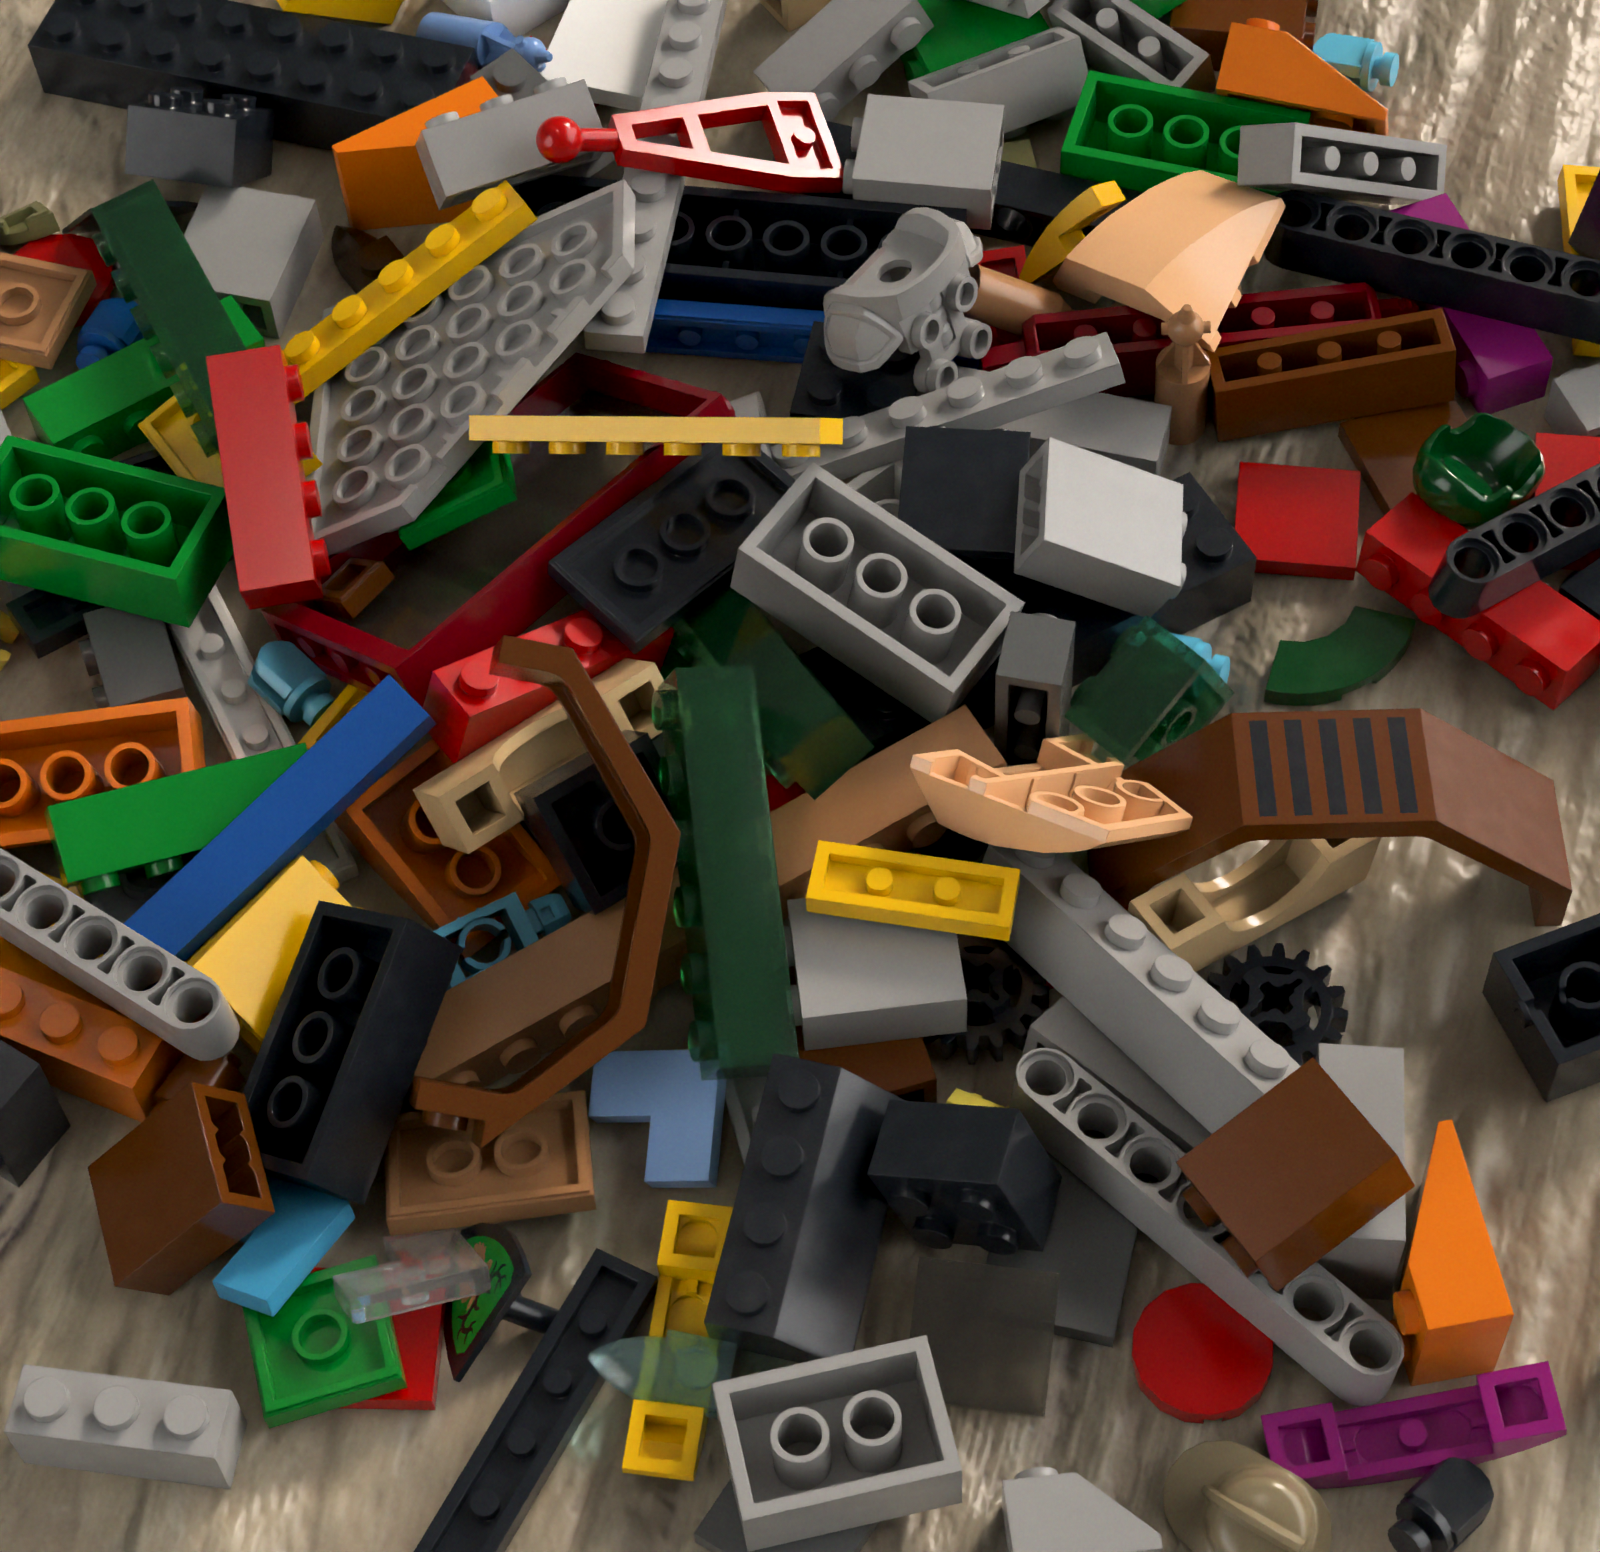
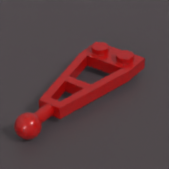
(791, 121)

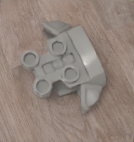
(914, 310)

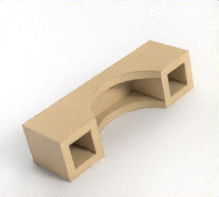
(476, 796)
(1262, 894)

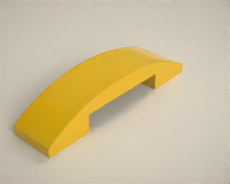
(663, 1436)

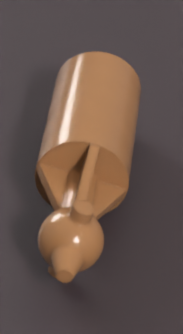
(1008, 301)
(1184, 375)

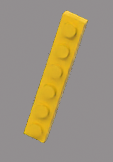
(408, 285)
(679, 434)

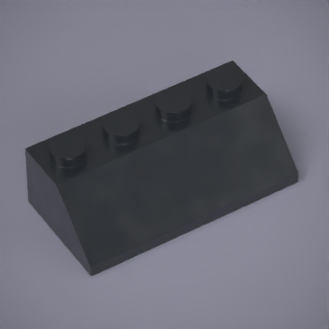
(803, 1217)

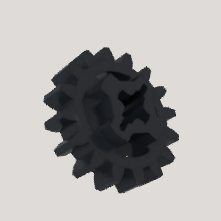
(989, 977)
(1277, 997)

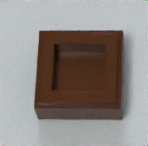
(353, 587)

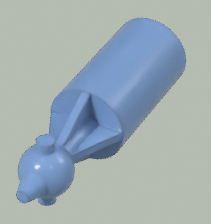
(486, 37)

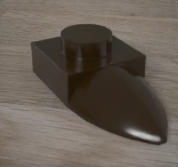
(361, 255)

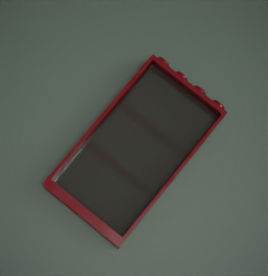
(493, 571)

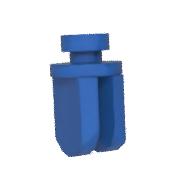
(107, 331)

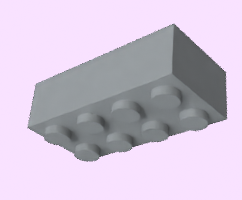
(874, 593)

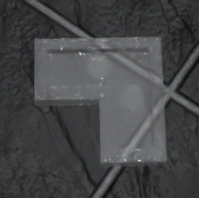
(419, 1273)

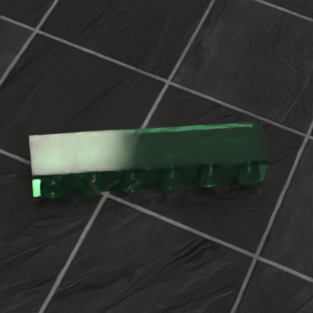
(172, 297)
(800, 722)
(725, 872)

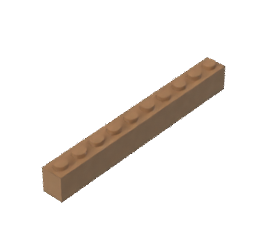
(562, 981)

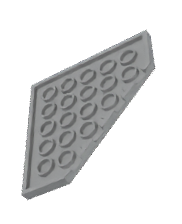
(400, 412)

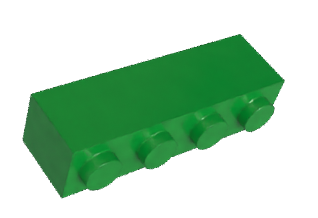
(104, 402)
(156, 820)

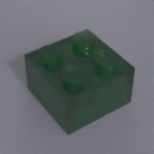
(1147, 695)

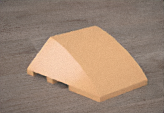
(1176, 248)
(1046, 806)

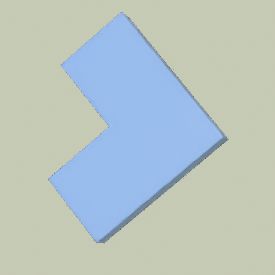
(681, 1111)

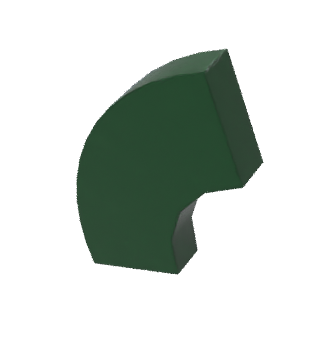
(1341, 662)

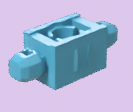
(543, 917)

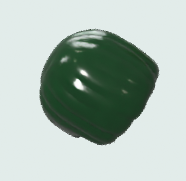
(1477, 470)

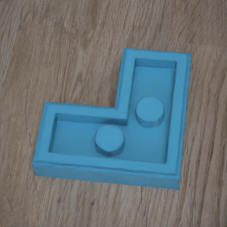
(283, 1247)

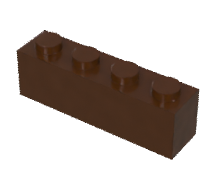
(1331, 374)

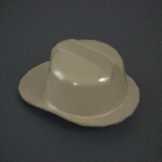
(1242, 1502)

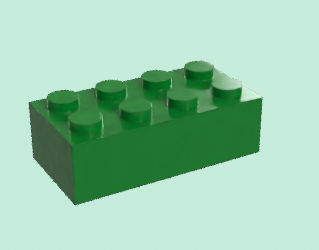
(1158, 131)
(110, 531)

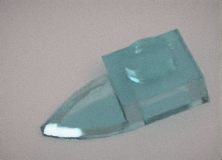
(667, 1368)

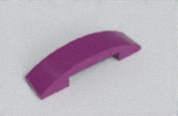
(1411, 1435)

